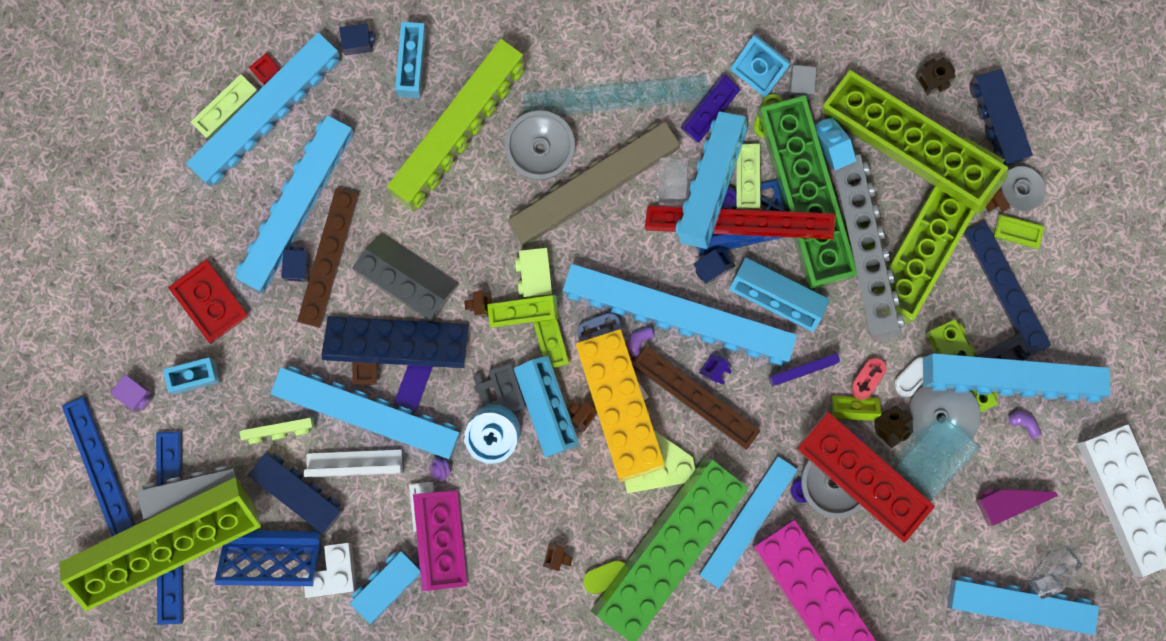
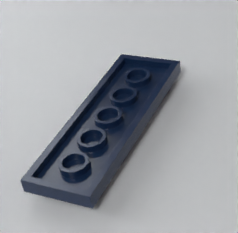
(395, 342)

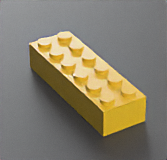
(620, 406)

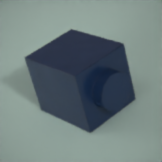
(356, 39)
(295, 264)
(714, 265)

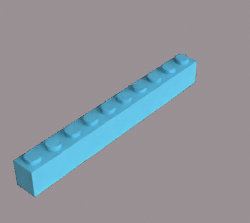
(679, 314)

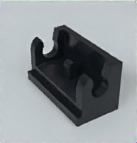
(1011, 349)

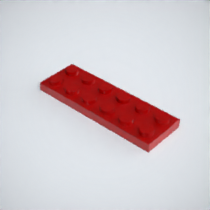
(865, 477)

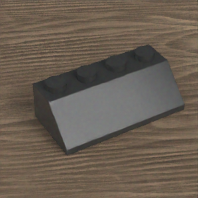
(405, 277)

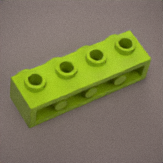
(950, 340)

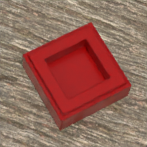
(264, 68)

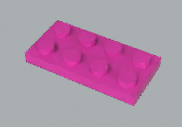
(439, 540)

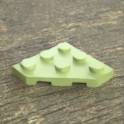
(677, 469)

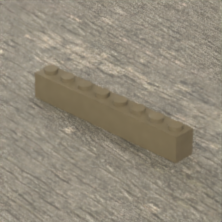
(593, 184)

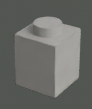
(802, 82)

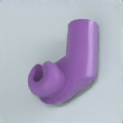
(636, 339)
(1026, 420)

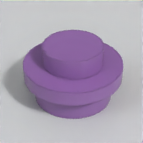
(440, 469)

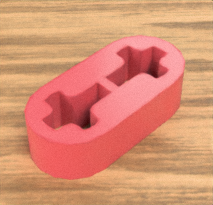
(872, 381)

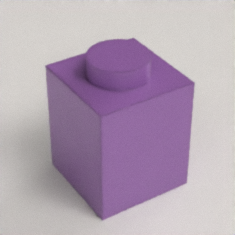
(132, 393)

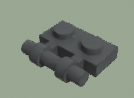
(505, 386)

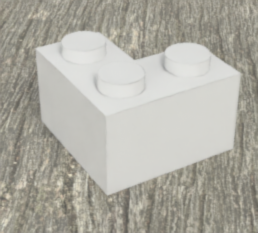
(339, 574)

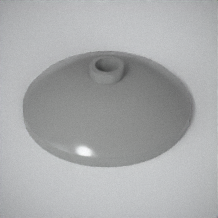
(534, 130)
(958, 407)
(823, 497)

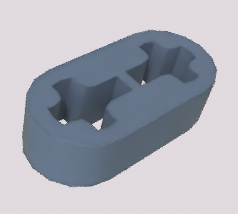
(596, 323)

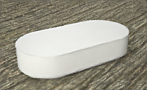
(910, 379)

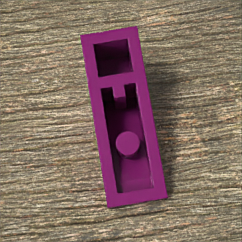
(1005, 504)

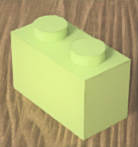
(534, 272)

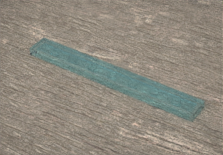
(618, 96)

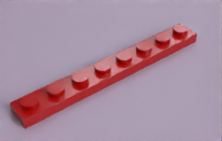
(751, 222)

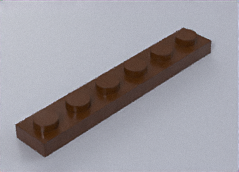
(328, 258)
(696, 398)

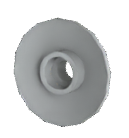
(1031, 185)

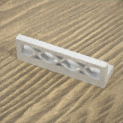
(354, 463)

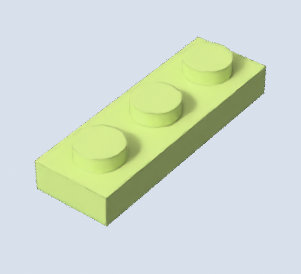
(224, 107)
(748, 178)
(277, 431)

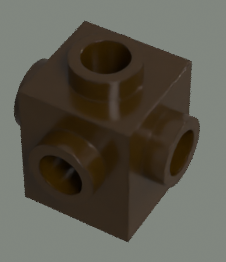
(936, 75)
(894, 426)

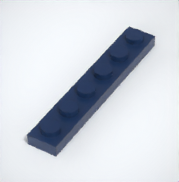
(1006, 287)

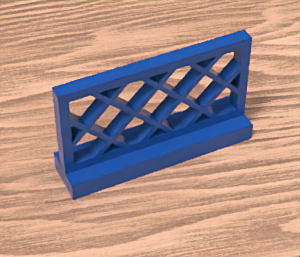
(736, 241)
(270, 543)

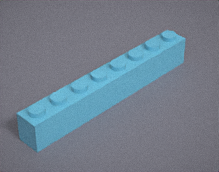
(264, 109)
(294, 204)
(1016, 377)
(366, 413)

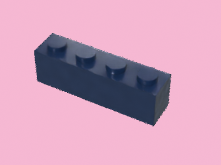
(1000, 117)
(296, 493)

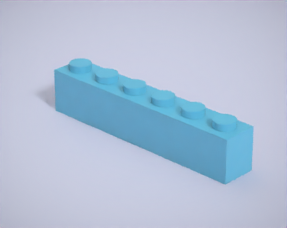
(712, 180)
(1022, 606)

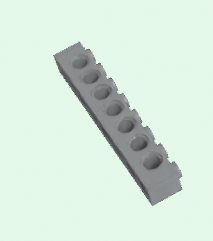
(880, 327)

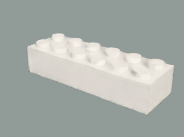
(1128, 497)

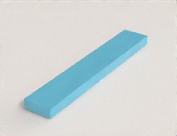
(748, 522)

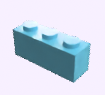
(410, 60)
(385, 586)

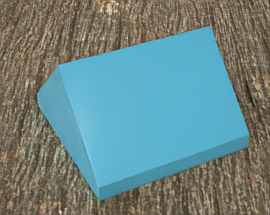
(760, 66)

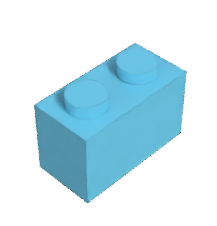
(835, 143)
(191, 376)

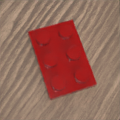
(208, 301)

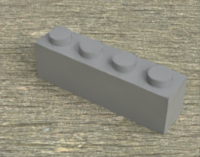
(158, 499)

